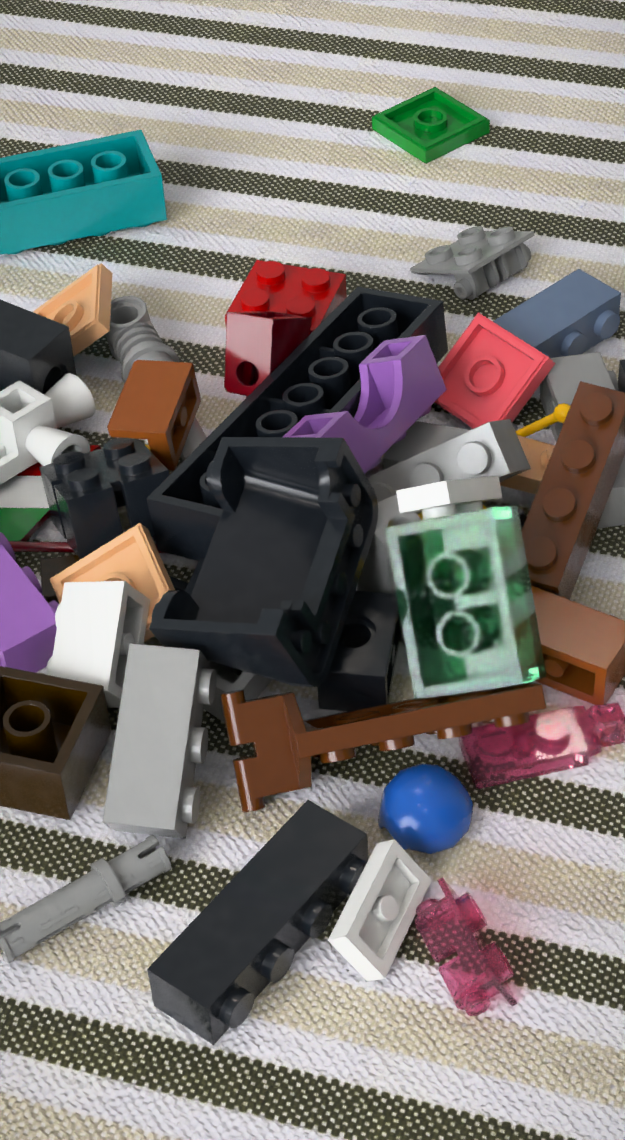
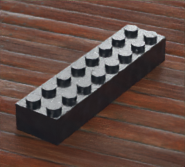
(312, 380)

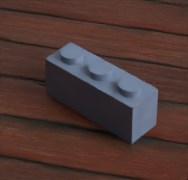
(566, 316)

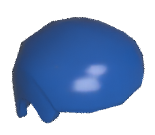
(425, 809)

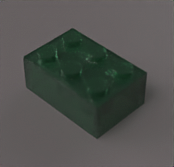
(466, 602)

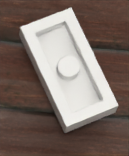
(449, 496)
(380, 910)

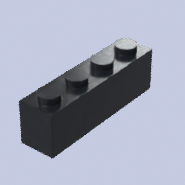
(259, 923)

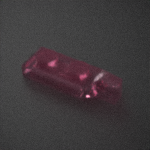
(543, 746)

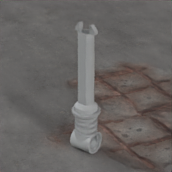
(135, 338)

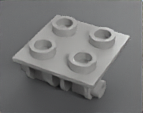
(479, 259)

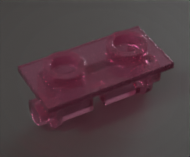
(479, 968)

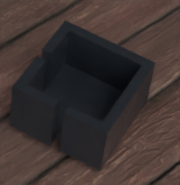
(91, 486)

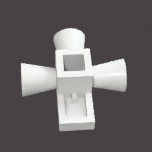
(32, 419)

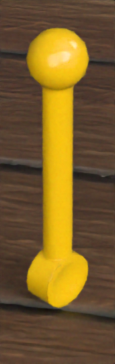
(559, 415)

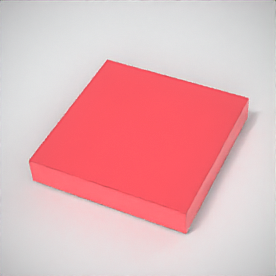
(490, 374)

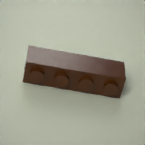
(575, 488)

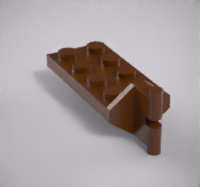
(287, 742)

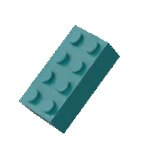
(78, 191)

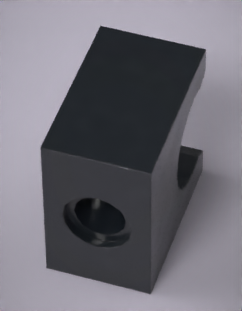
(33, 349)

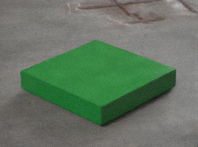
(430, 125)

